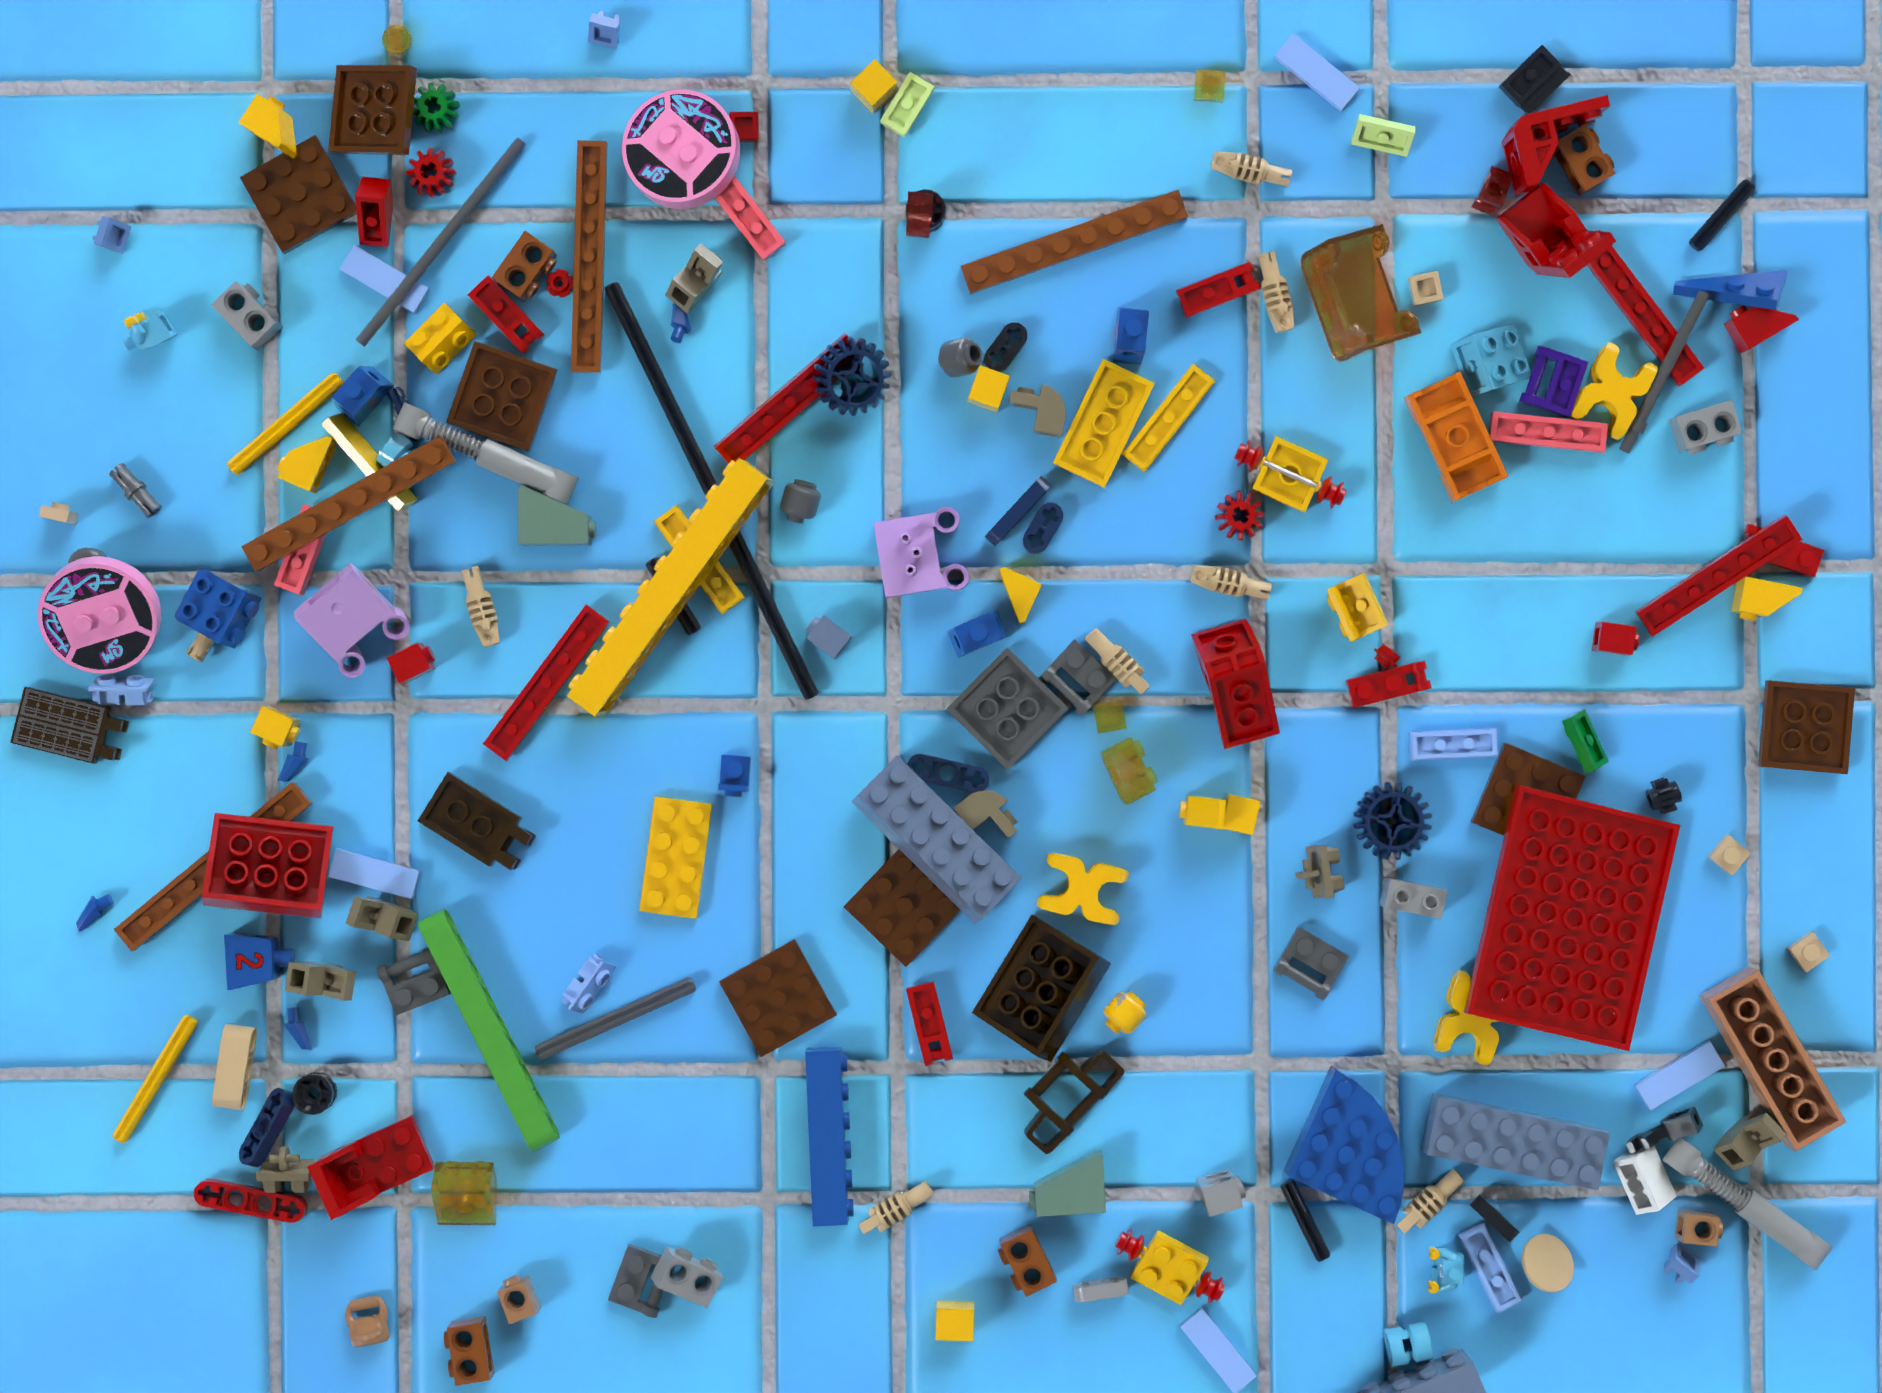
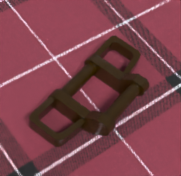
(1066, 1125)

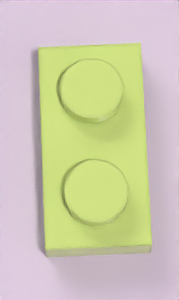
(907, 104)
(1383, 135)

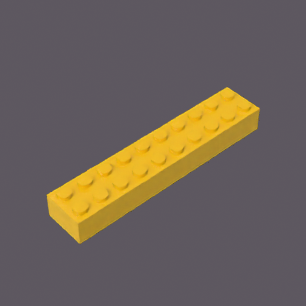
(670, 587)

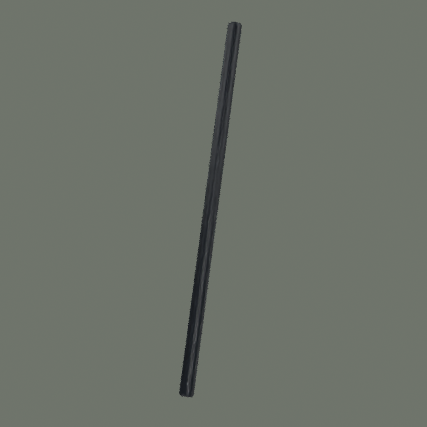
(706, 481)

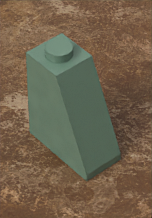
(550, 522)
(1072, 1189)

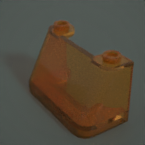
(1355, 294)

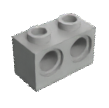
(244, 319)
(1704, 423)
(1413, 897)
(1221, 1192)
(683, 1282)

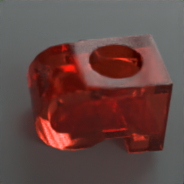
(1492, 191)
(919, 214)

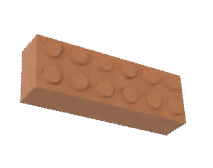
(1772, 1058)

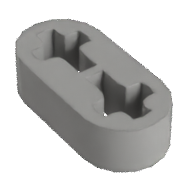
(1100, 1289)

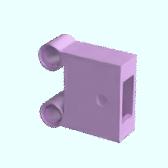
(910, 554)
(345, 613)

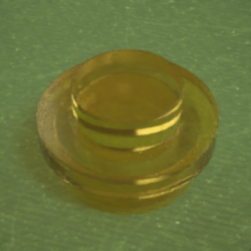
(396, 39)

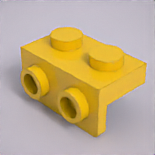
(440, 338)
(1356, 607)

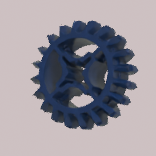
(850, 387)
(1393, 807)

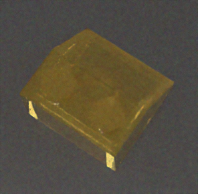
(1128, 771)
(464, 1193)

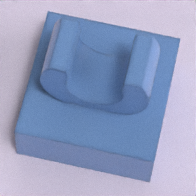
(604, 30)
(112, 234)
(1683, 1263)

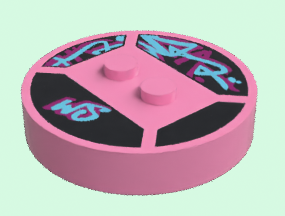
(681, 149)
(99, 615)

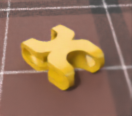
(1613, 390)
(1082, 888)
(1456, 1023)

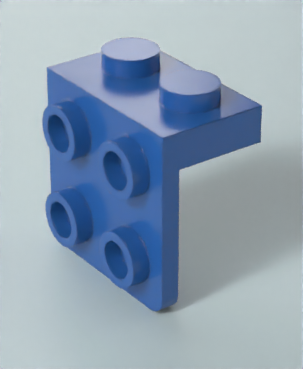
(217, 608)

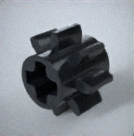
(1663, 795)

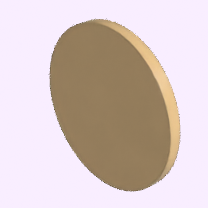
(1547, 1263)

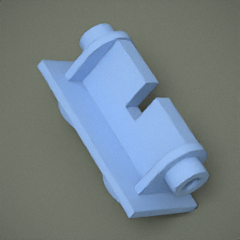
(108, 690)
(581, 995)

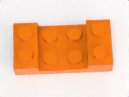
(1456, 436)

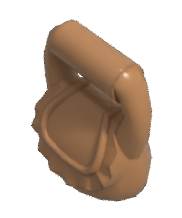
(369, 1329)

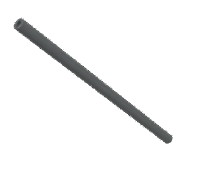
(440, 242)

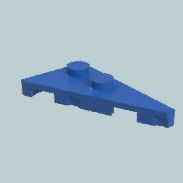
(1751, 289)

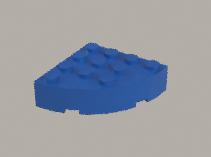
(1350, 1149)

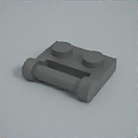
(1084, 670)
(1315, 954)
(416, 990)
(632, 1278)

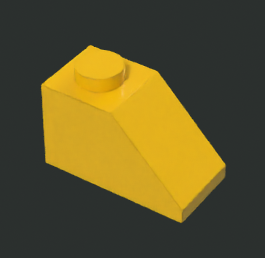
(270, 123)
(307, 463)
(1761, 597)
(1203, 811)

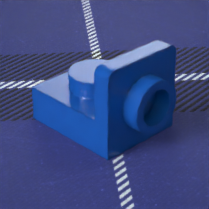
(734, 775)

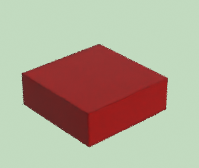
(746, 125)

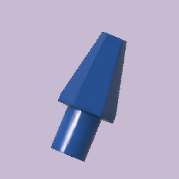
(680, 323)
(294, 762)
(93, 910)
(297, 1028)

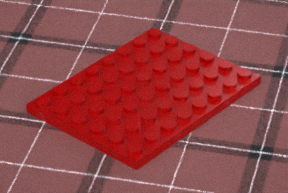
(1572, 918)

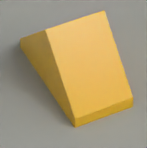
(1021, 592)

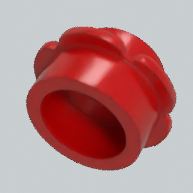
(563, 290)
(1386, 656)

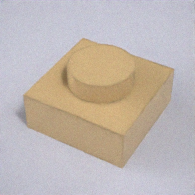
(1425, 288)
(58, 512)
(1728, 854)
(1808, 951)

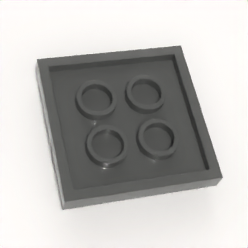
(1007, 708)

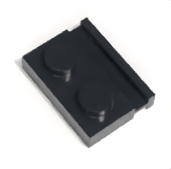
(1534, 80)

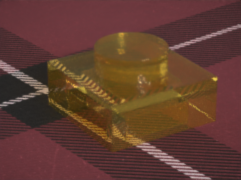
(1209, 86)
(1109, 716)

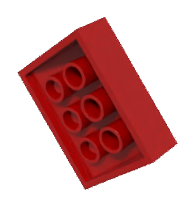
(267, 865)

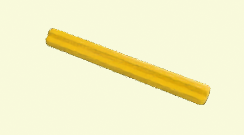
(285, 423)
(155, 1078)

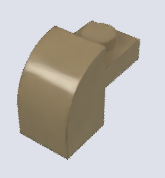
(695, 279)
(1049, 407)
(981, 805)
(382, 917)
(320, 979)
(1747, 1138)

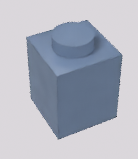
(827, 636)

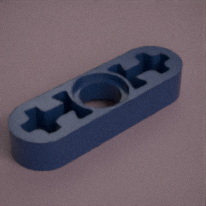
(1018, 510)
(970, 771)
(257, 1143)

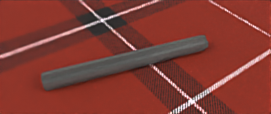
(615, 1018)

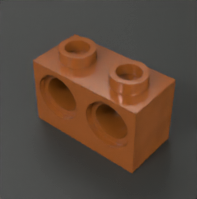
(1575, 163)
(518, 262)
(1032, 1258)
(478, 1351)

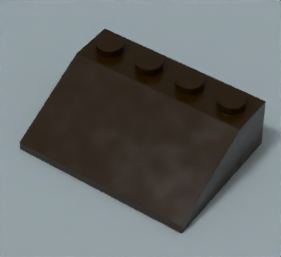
(1041, 988)

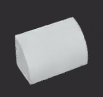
(1645, 1180)

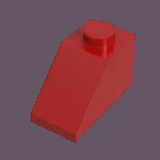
(374, 211)
(1756, 325)

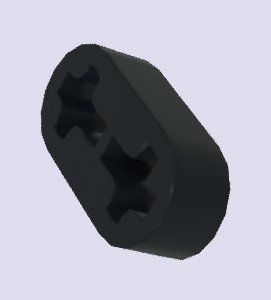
(999, 343)
(1494, 1218)

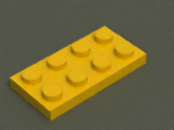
(1103, 423)
(675, 857)

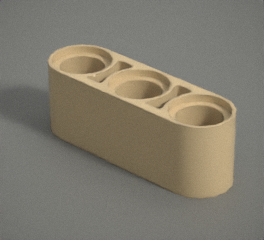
(234, 1066)

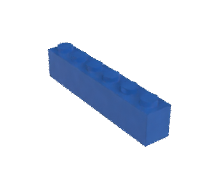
(827, 1136)

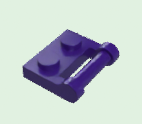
(1562, 385)

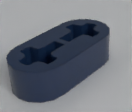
(1036, 524)

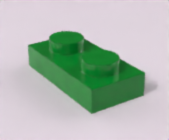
(1585, 741)

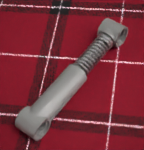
(489, 455)
(1749, 1205)

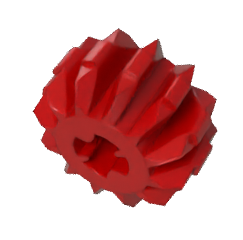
(431, 183)
(1240, 506)

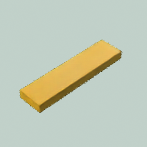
(1168, 417)
(362, 454)
(717, 583)

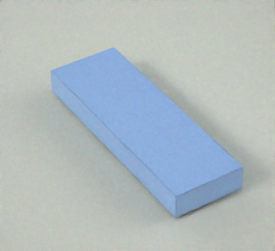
(1316, 72)
(381, 277)
(1453, 744)
(374, 873)
(1679, 1075)
(1489, 1267)
(1218, 1350)

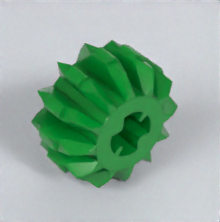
(431, 97)

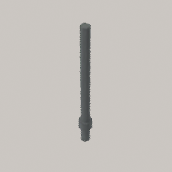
(1639, 423)

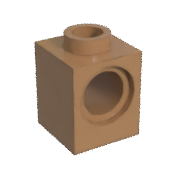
(1686, 1226)
(518, 1311)

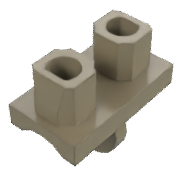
(1317, 871)
(285, 1168)

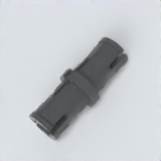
(135, 490)

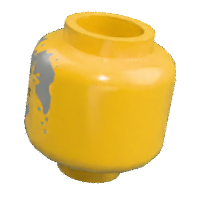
(1124, 1013)

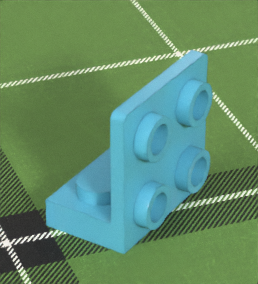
(1491, 359)

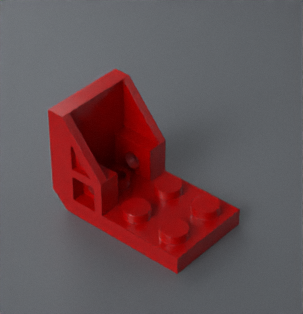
(1534, 139)
(1551, 234)
(1237, 682)
(370, 1166)

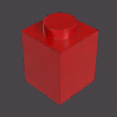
(1615, 638)
(412, 662)

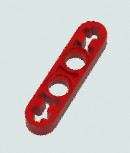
(250, 1203)

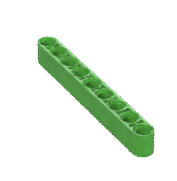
(488, 1029)

